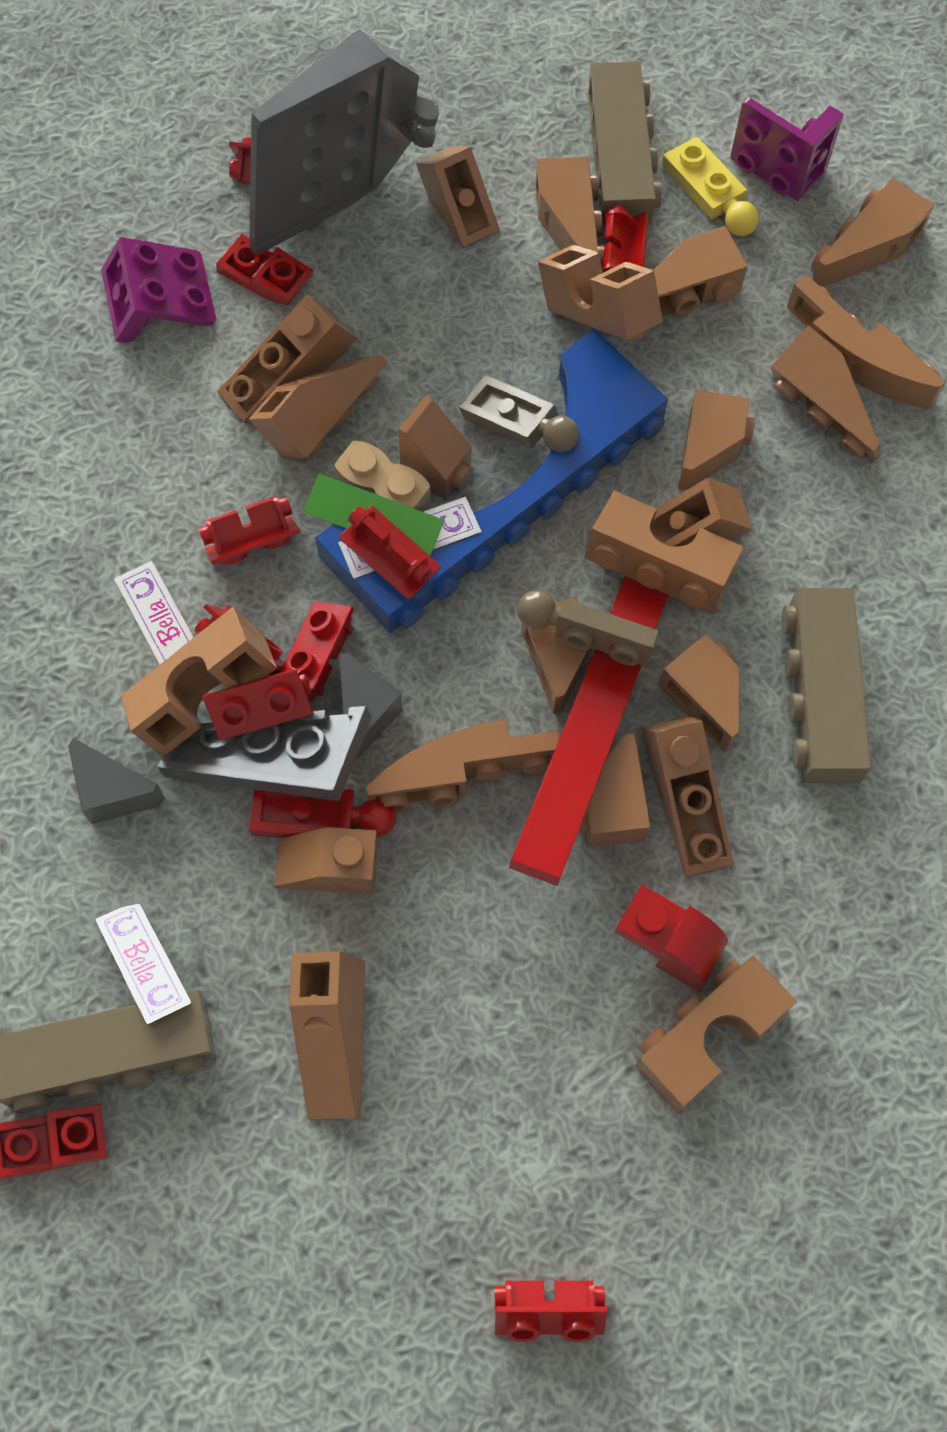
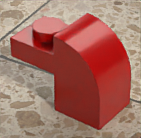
(680, 938)

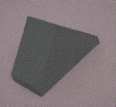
(365, 688)
(108, 787)

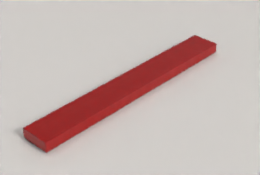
(583, 747)

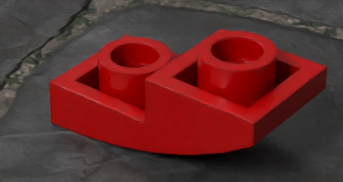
(270, 275)
(51, 1141)

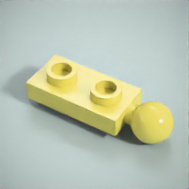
(712, 186)

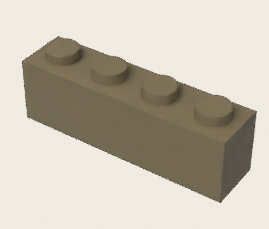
(622, 138)
(827, 686)
(101, 1050)

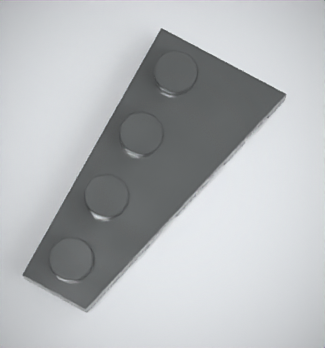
(290, 758)

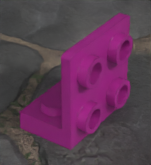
(780, 151)
(155, 282)

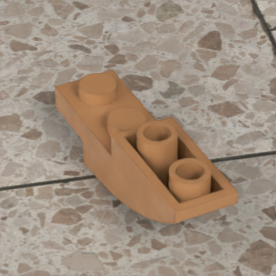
(874, 358)
(440, 767)

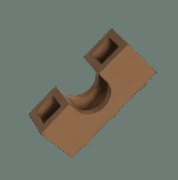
(615, 302)
(691, 573)
(167, 700)
(744, 999)

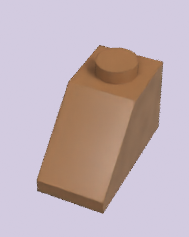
(458, 193)
(714, 435)
(435, 449)
(705, 506)
(555, 662)
(706, 688)
(618, 802)
(328, 861)

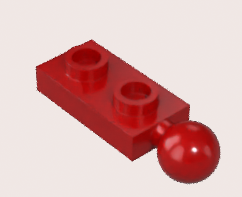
(288, 815)

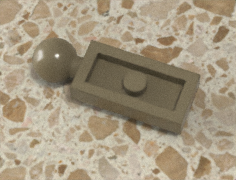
(519, 416)
(589, 628)

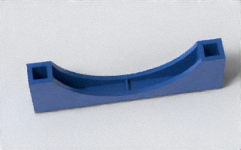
(613, 411)

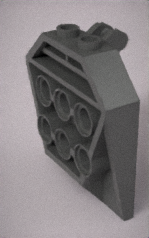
(332, 137)

